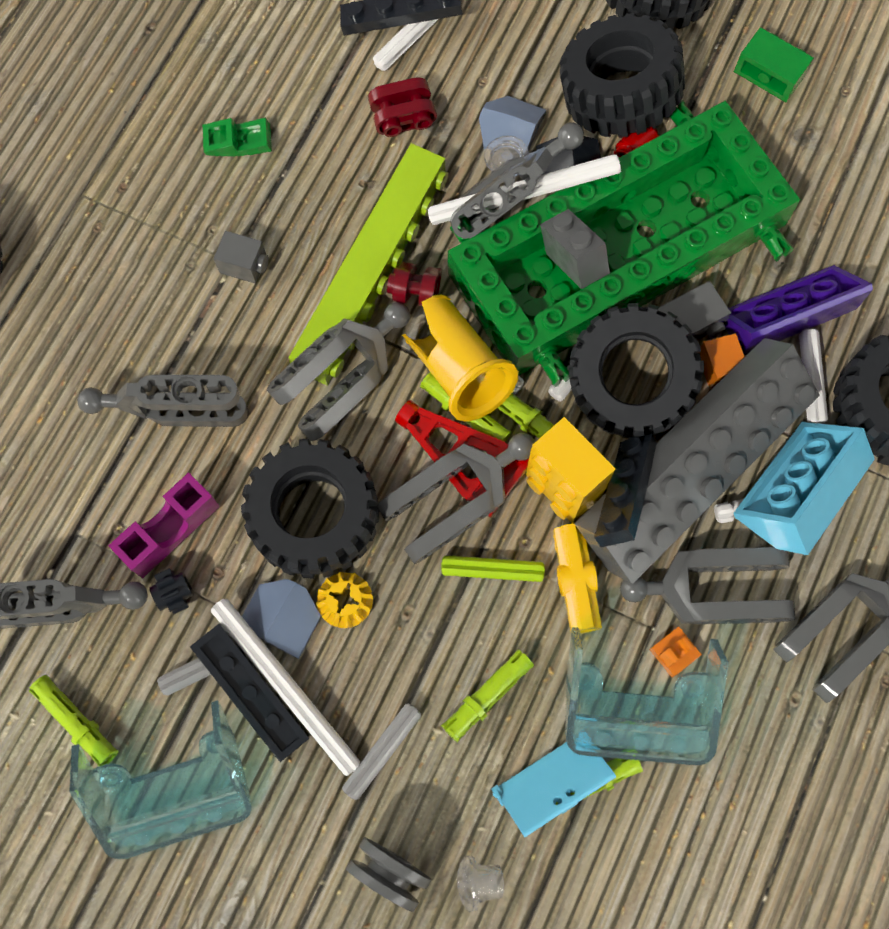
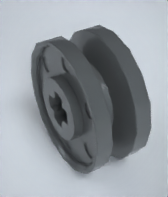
(388, 874)

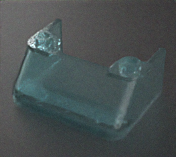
(641, 725)
(167, 804)

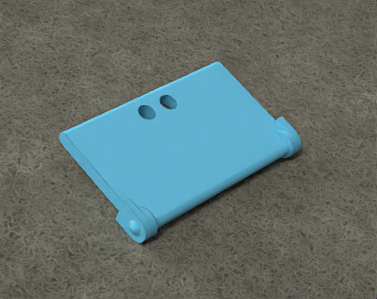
(535, 790)

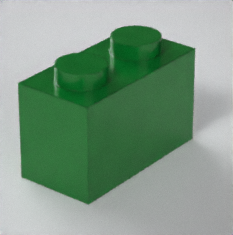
(773, 64)

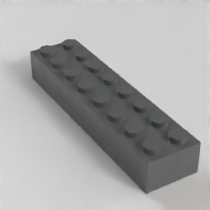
(709, 452)

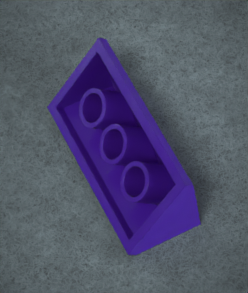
(796, 306)

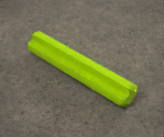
(493, 568)

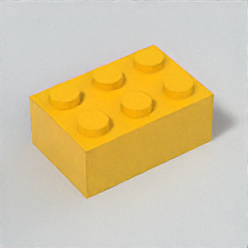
(568, 470)

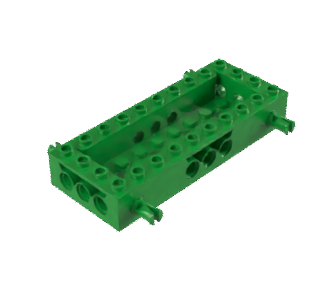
(701, 158)

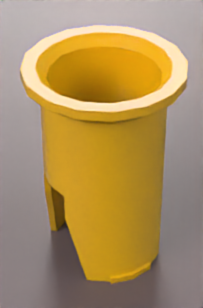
(462, 362)

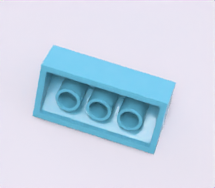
(806, 485)

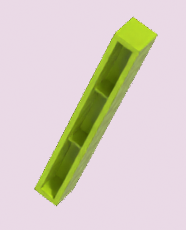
(377, 250)

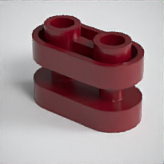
(402, 106)
(406, 282)

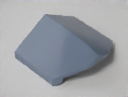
(510, 118)
(283, 615)

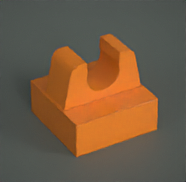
(675, 652)

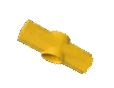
(577, 579)

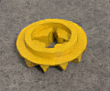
(351, 614)

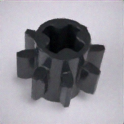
(171, 591)

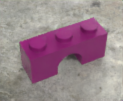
(149, 543)

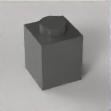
(241, 257)

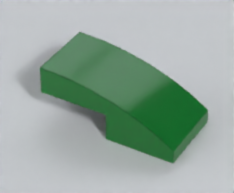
(234, 139)

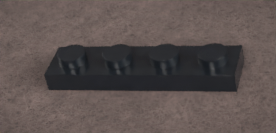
(382, 14)
(626, 491)
(250, 692)

